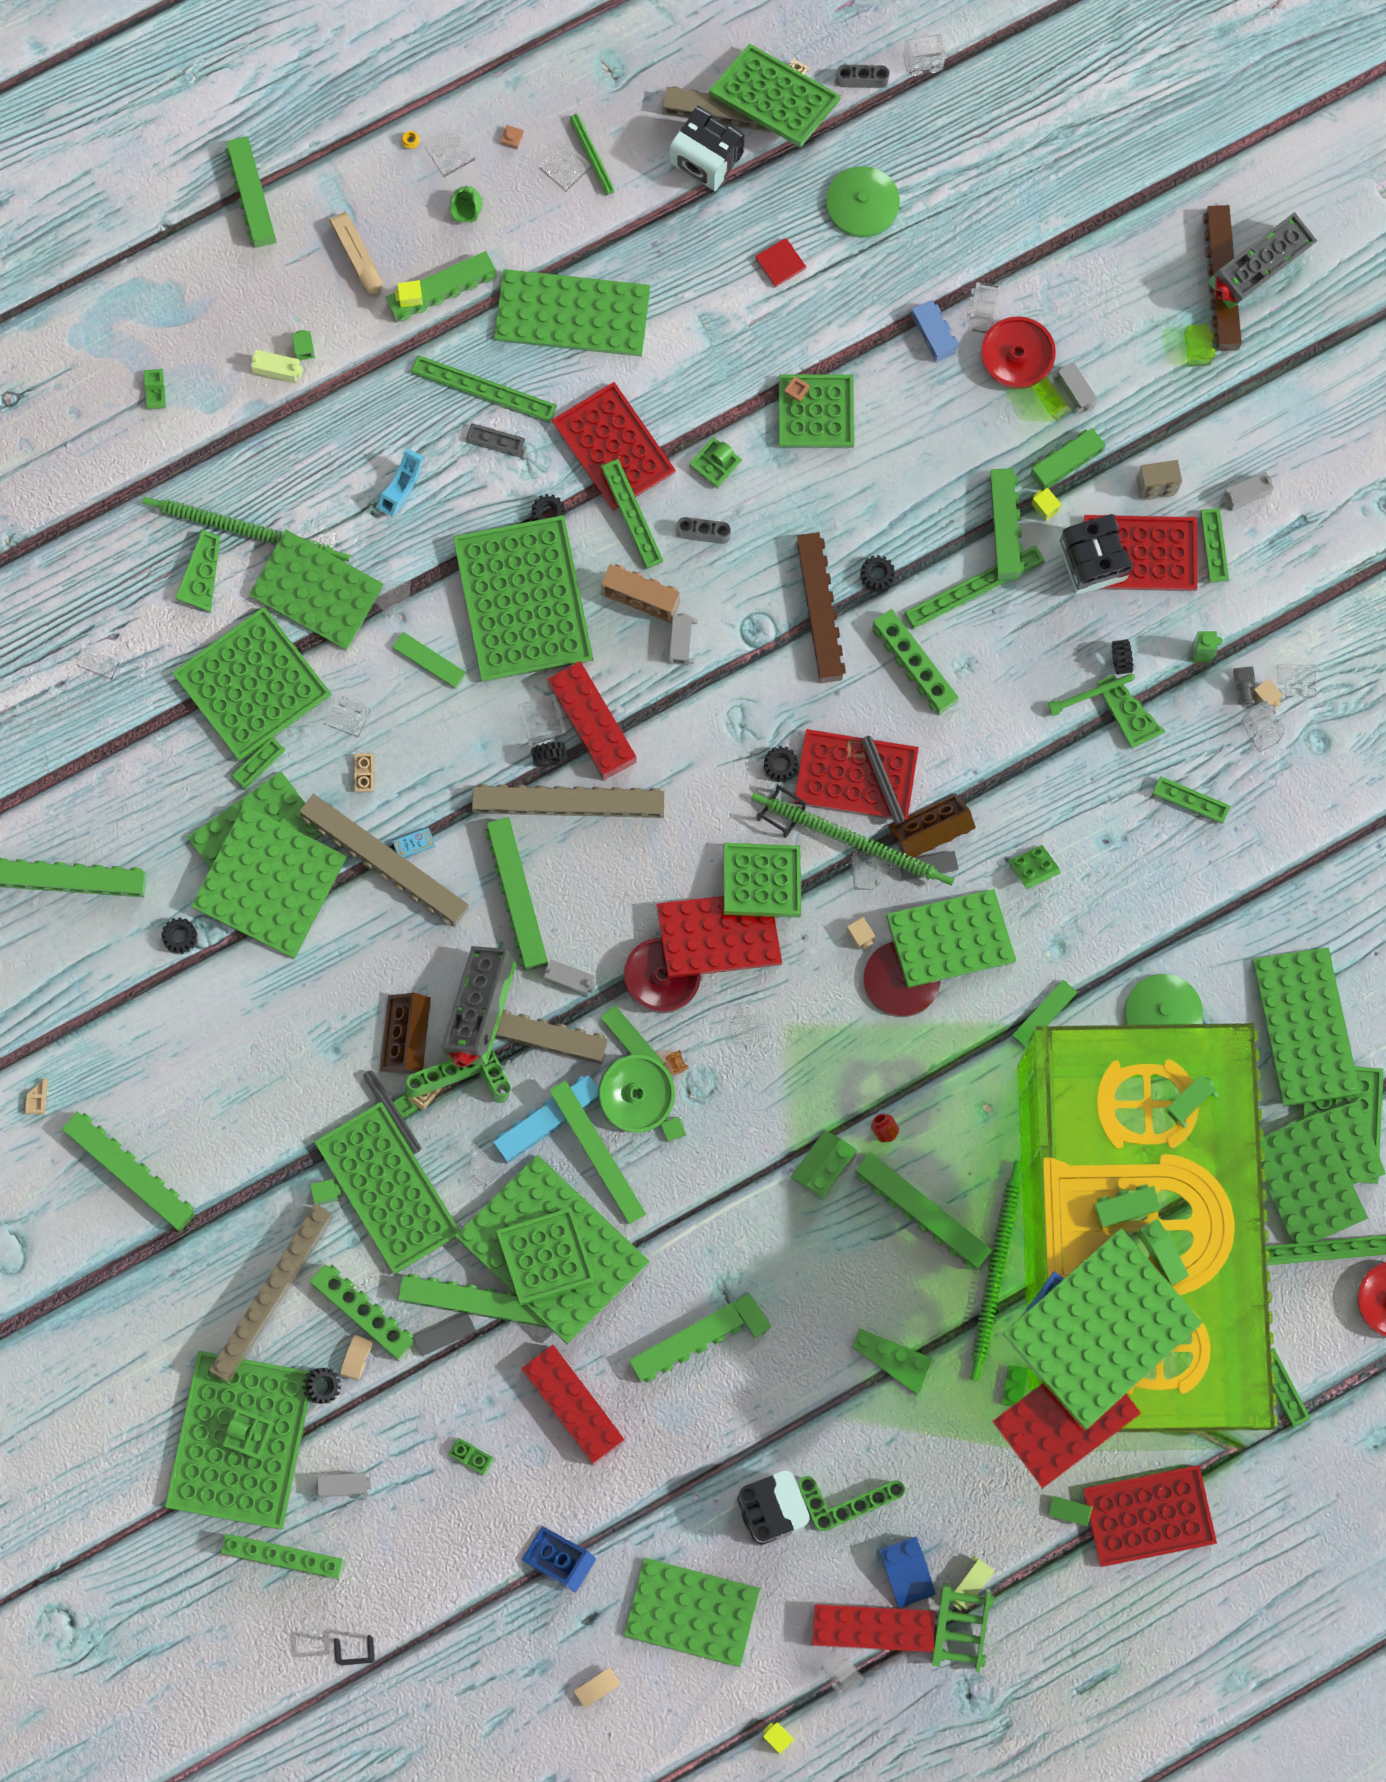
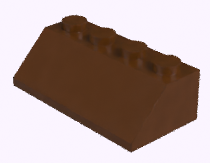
(933, 826)
(405, 1033)

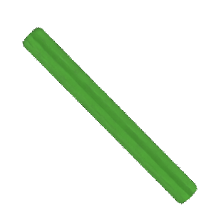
(592, 154)

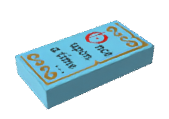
(414, 843)

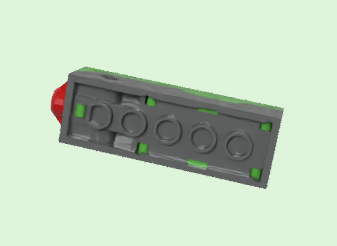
(1262, 261)
(478, 1006)

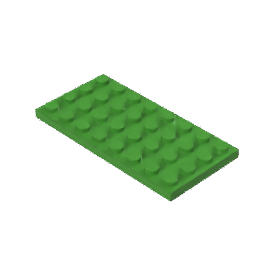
(572, 312)
(1306, 1027)
(387, 1188)

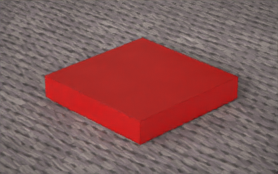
(780, 262)

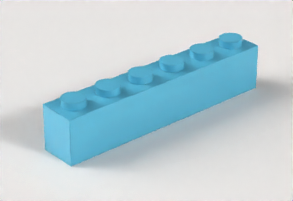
(542, 1122)

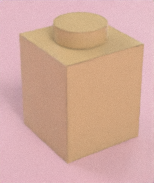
(1268, 692)
(861, 934)

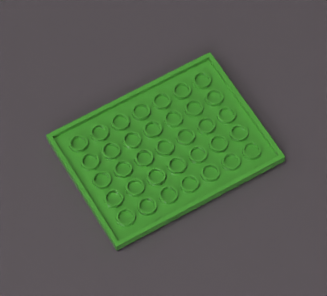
(523, 598)
(537, 1193)
(1102, 1329)
(224, 1481)

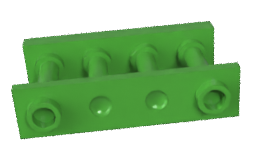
(943, 1634)

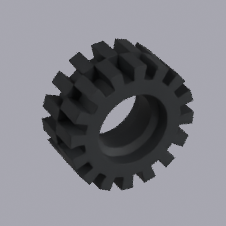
(545, 501)
(877, 562)
(1122, 656)
(549, 753)
(780, 753)
(184, 946)
(332, 1385)

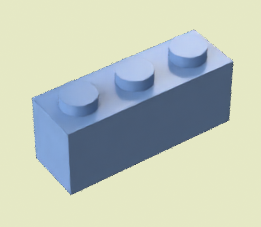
(934, 330)

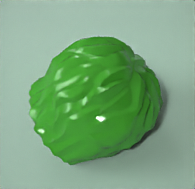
(465, 204)

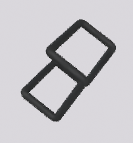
(761, 815)
(371, 1657)

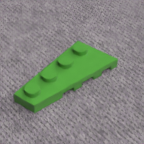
(199, 577)
(1130, 716)
(898, 1361)

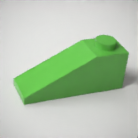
(1163, 1251)

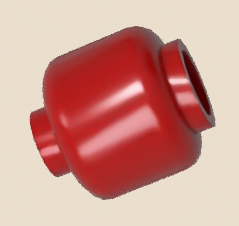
(884, 1128)

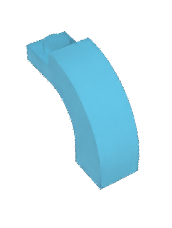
(402, 484)

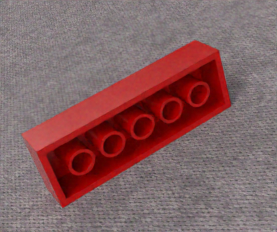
(592, 720)
(573, 1404)
(873, 1628)

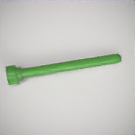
(1056, 706)

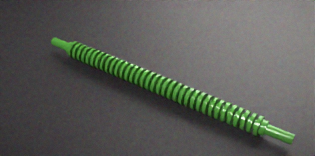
(232, 525)
(822, 826)
(999, 1256)

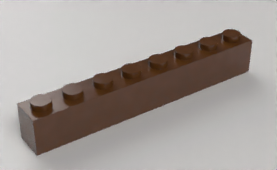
(1220, 252)
(820, 608)

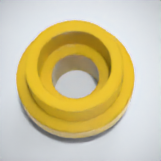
(410, 135)

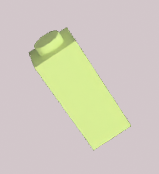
(276, 366)
(973, 1582)

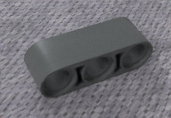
(855, 81)
(712, 526)

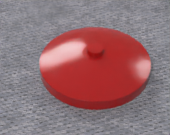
(1018, 352)
(1372, 1299)

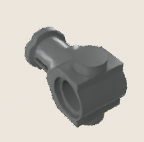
(1244, 681)

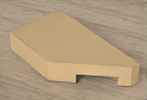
(36, 1099)

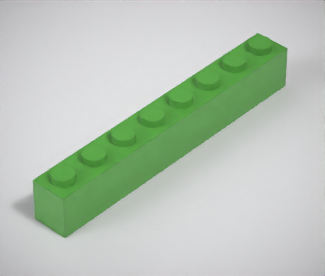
(73, 878)
(517, 894)
(128, 1171)
(923, 1211)
(466, 1300)

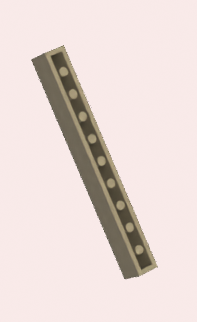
(568, 801)
(384, 860)
(271, 1294)

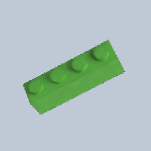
(1067, 459)

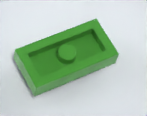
(1014, 1385)

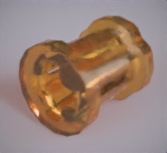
(672, 1059)

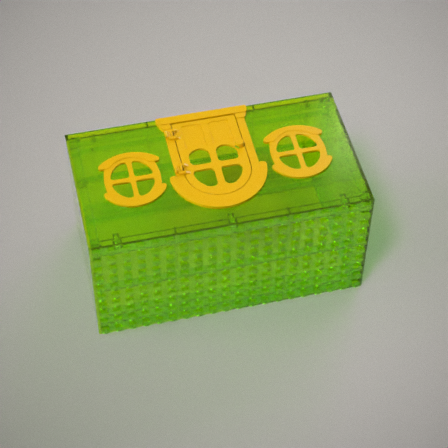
(1084, 1153)

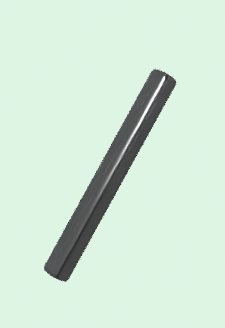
(883, 780)
(383, 1097)

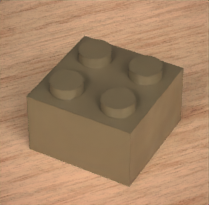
(1159, 479)

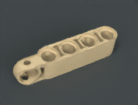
(356, 253)

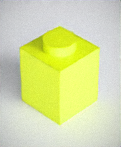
(409, 293)
(1046, 504)
(777, 1737)

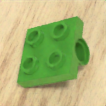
(715, 462)
(1034, 866)
(248, 1433)

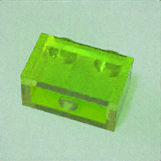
(1198, 345)
(1051, 398)

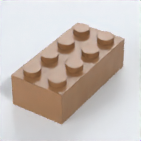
(640, 593)

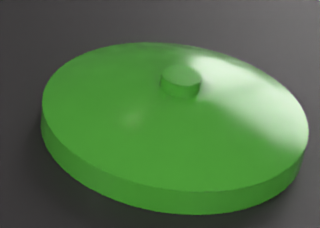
(862, 201)
(1163, 1001)
(636, 1093)

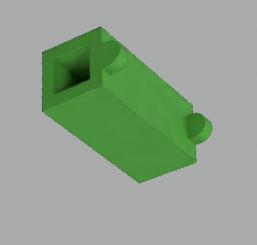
(1205, 646)
(1191, 1100)

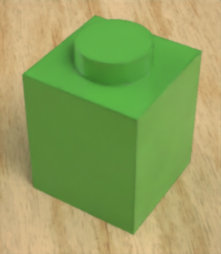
(303, 345)
(325, 1192)

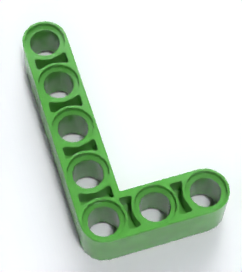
(460, 1073)
(848, 1506)

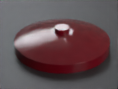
(648, 980)
(888, 989)

